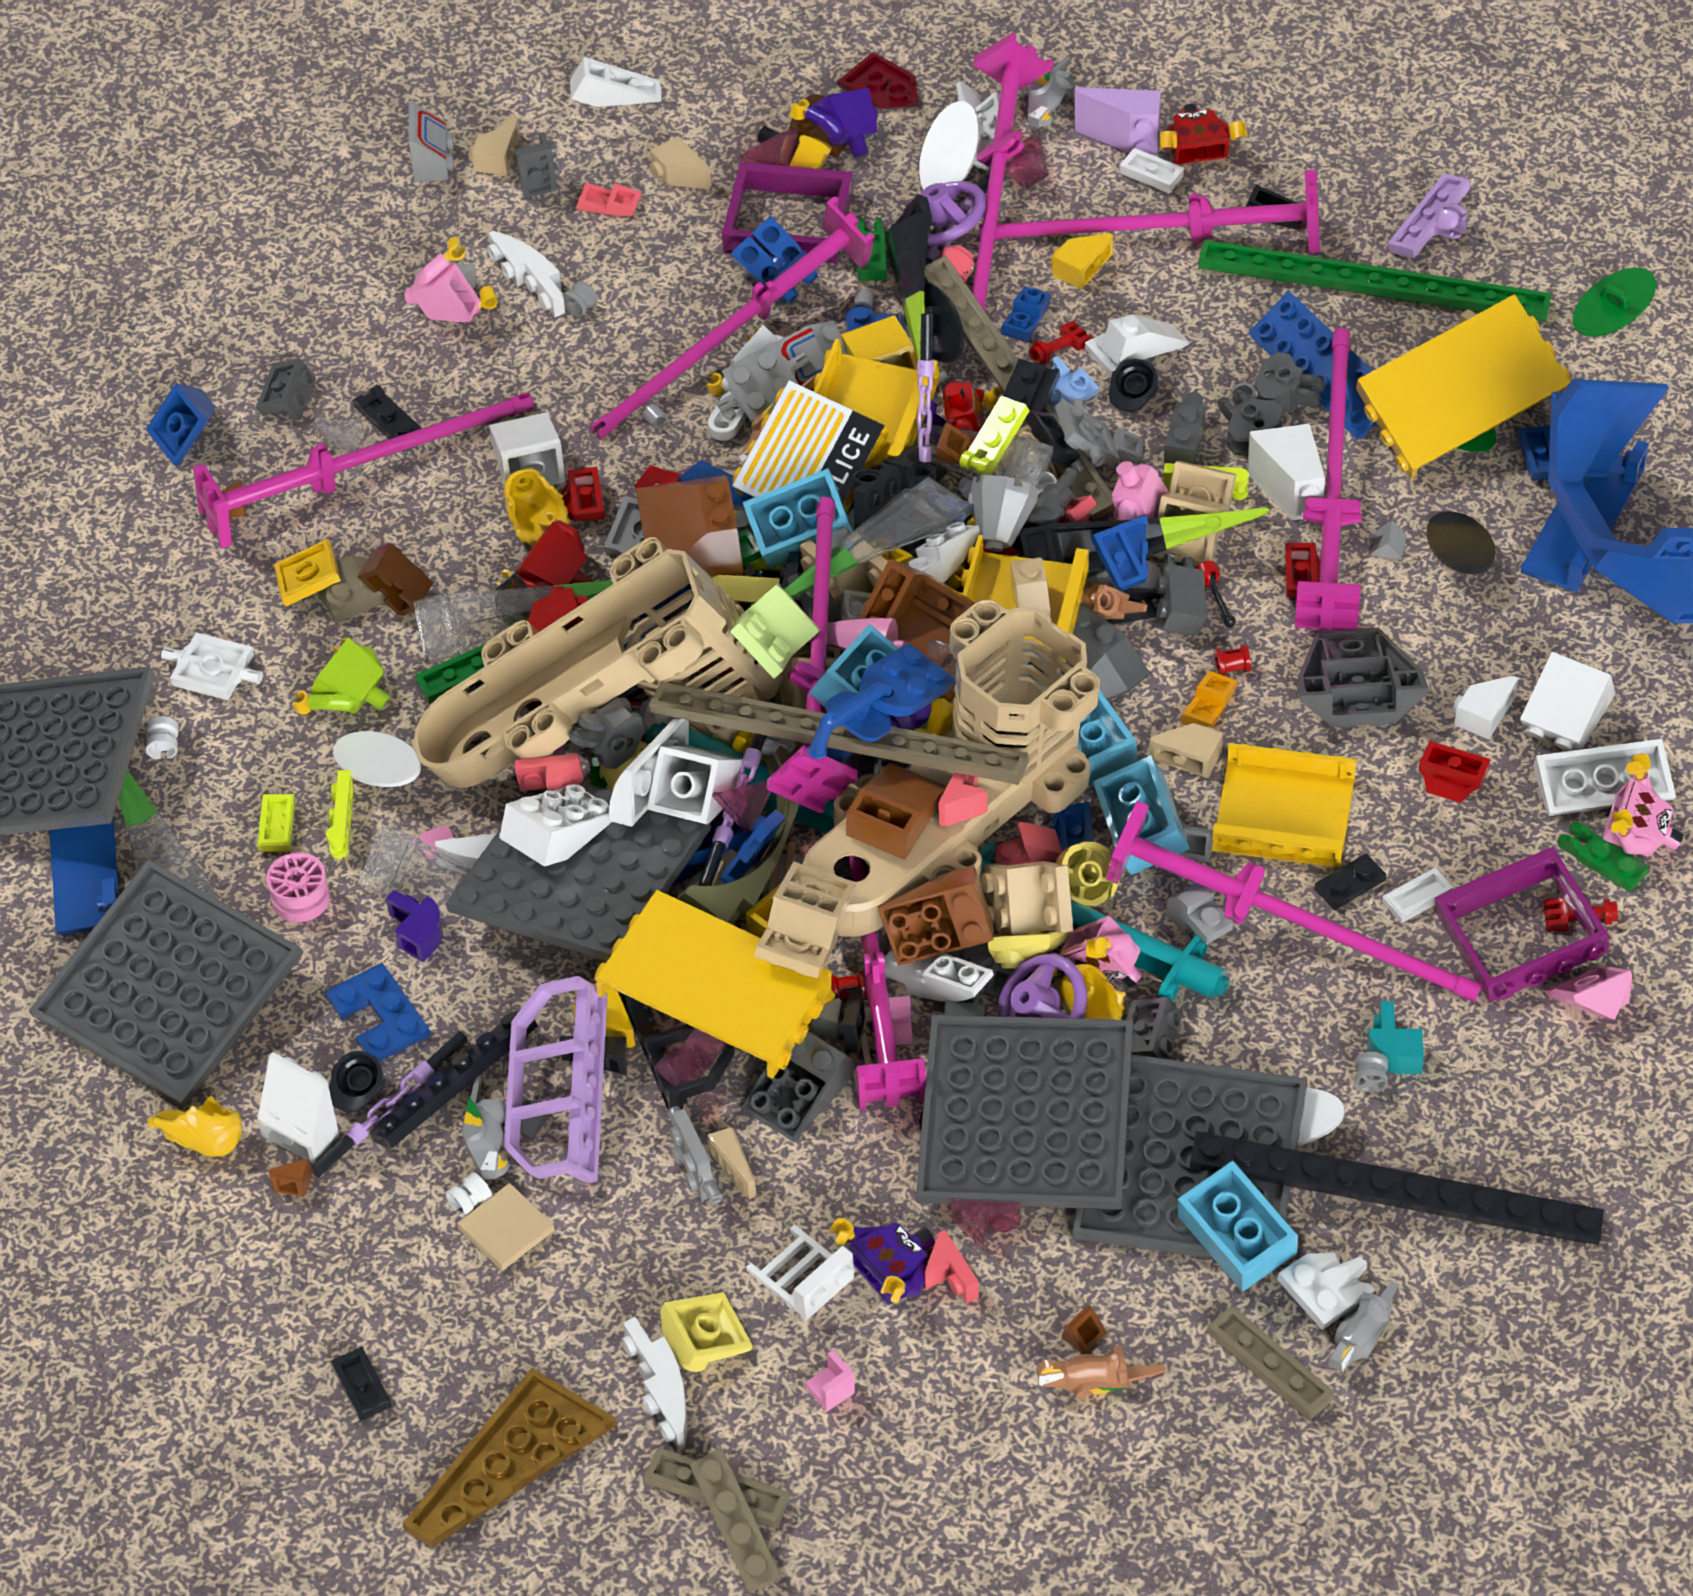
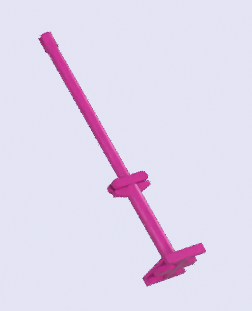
(1013, 68)
(1200, 219)
(842, 235)
(322, 466)
(1327, 602)
(802, 777)
(1243, 892)
(889, 1078)

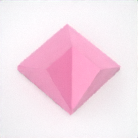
(1595, 991)

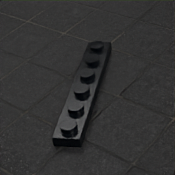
(446, 1084)

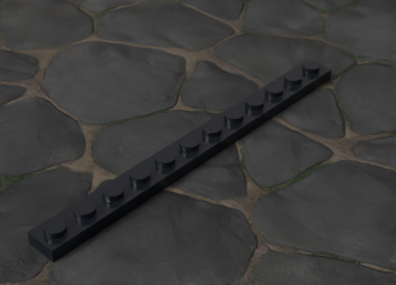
(1399, 1188)

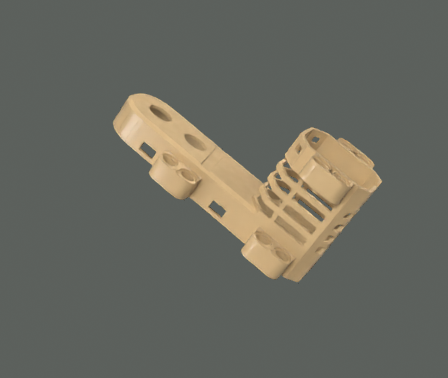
(589, 667)
(1049, 783)

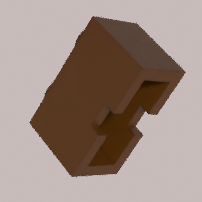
(395, 578)

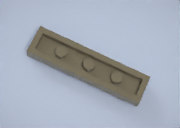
(1270, 1362)
(674, 1474)
(735, 1520)

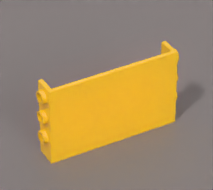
(1461, 384)
(712, 981)

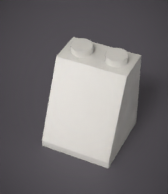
(530, 444)
(1286, 466)
(1567, 702)
(687, 780)

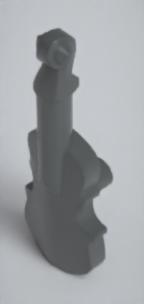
(1055, 497)

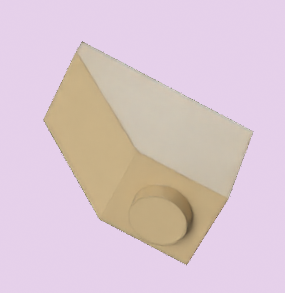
(679, 165)
(1030, 585)
(1188, 748)

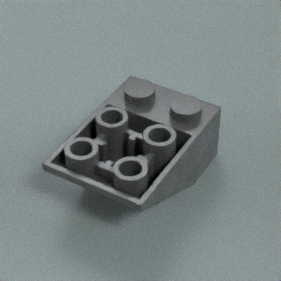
(801, 1089)

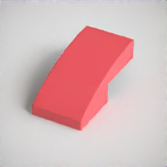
(618, 201)

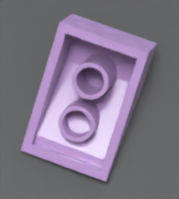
(1119, 117)

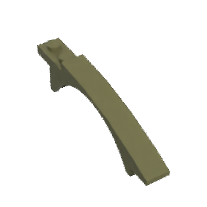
(738, 897)

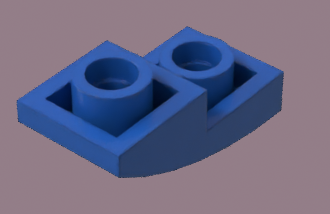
(1026, 314)

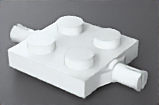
(211, 666)

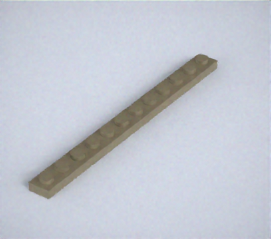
(1000, 364)
(801, 725)

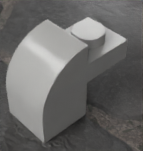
(1198, 912)

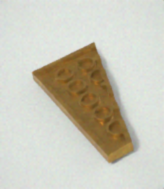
(520, 1442)

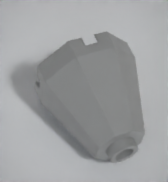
(1001, 509)

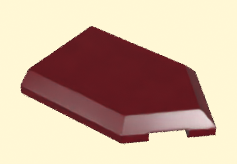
(887, 82)

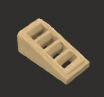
(729, 1155)

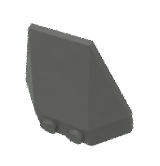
(1108, 654)
(1359, 678)

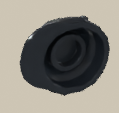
(1132, 385)
(355, 1081)

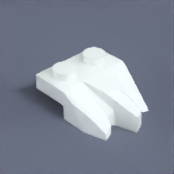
(1325, 1286)

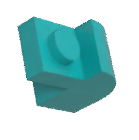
(1400, 1046)

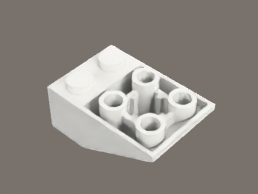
(554, 823)
(297, 1109)

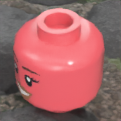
(960, 259)

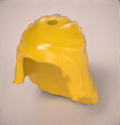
(529, 502)
(1102, 998)
(204, 1129)

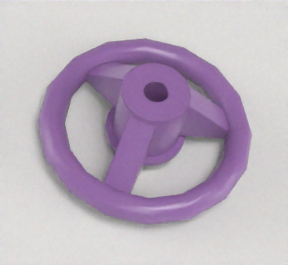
(946, 211)
(1035, 996)

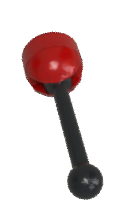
(1211, 578)

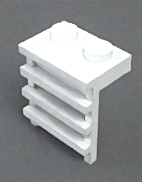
(818, 1286)

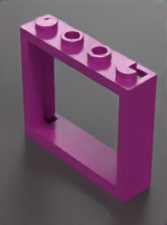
(785, 180)
(1507, 882)

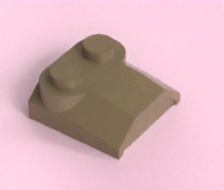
(350, 594)

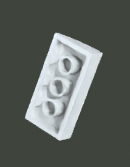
(1593, 776)
(634, 785)

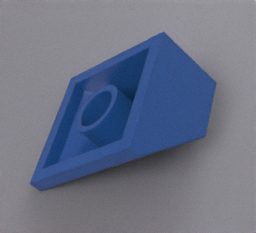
(180, 421)

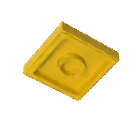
(307, 572)

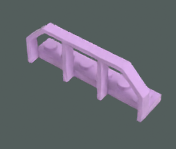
(587, 1080)

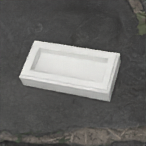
(1416, 895)

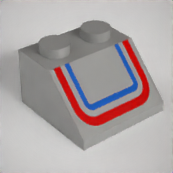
(429, 145)
(814, 342)

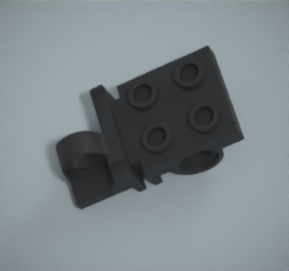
(877, 487)

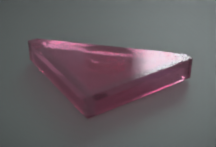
(744, 803)

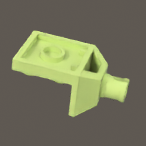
(774, 629)

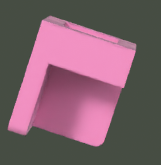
(901, 1019)
(833, 1383)

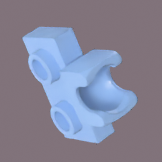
(1072, 385)

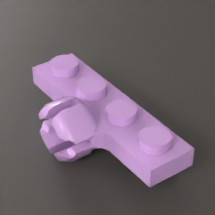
(1433, 216)

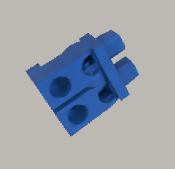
(783, 254)

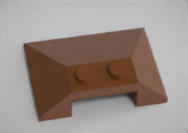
(694, 519)
(918, 603)

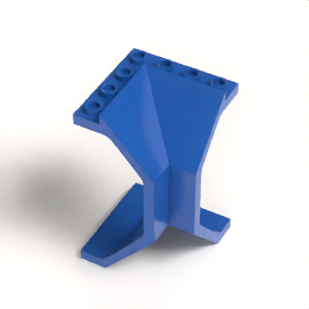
(1587, 434)

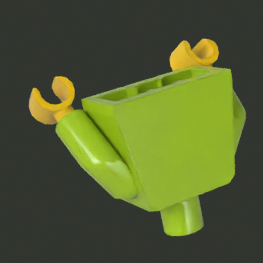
(346, 682)

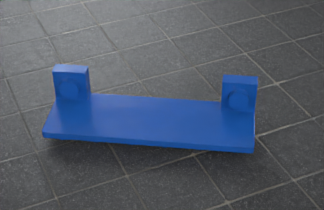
(1296, 331)
(1556, 552)
(83, 875)

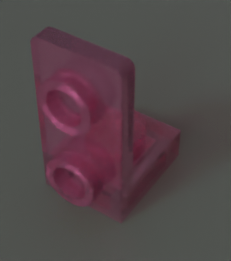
(1029, 164)
(691, 1059)

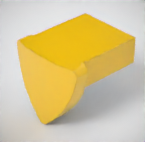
(810, 153)

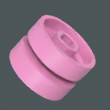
(298, 887)

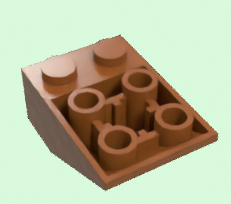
(893, 810)
(938, 917)

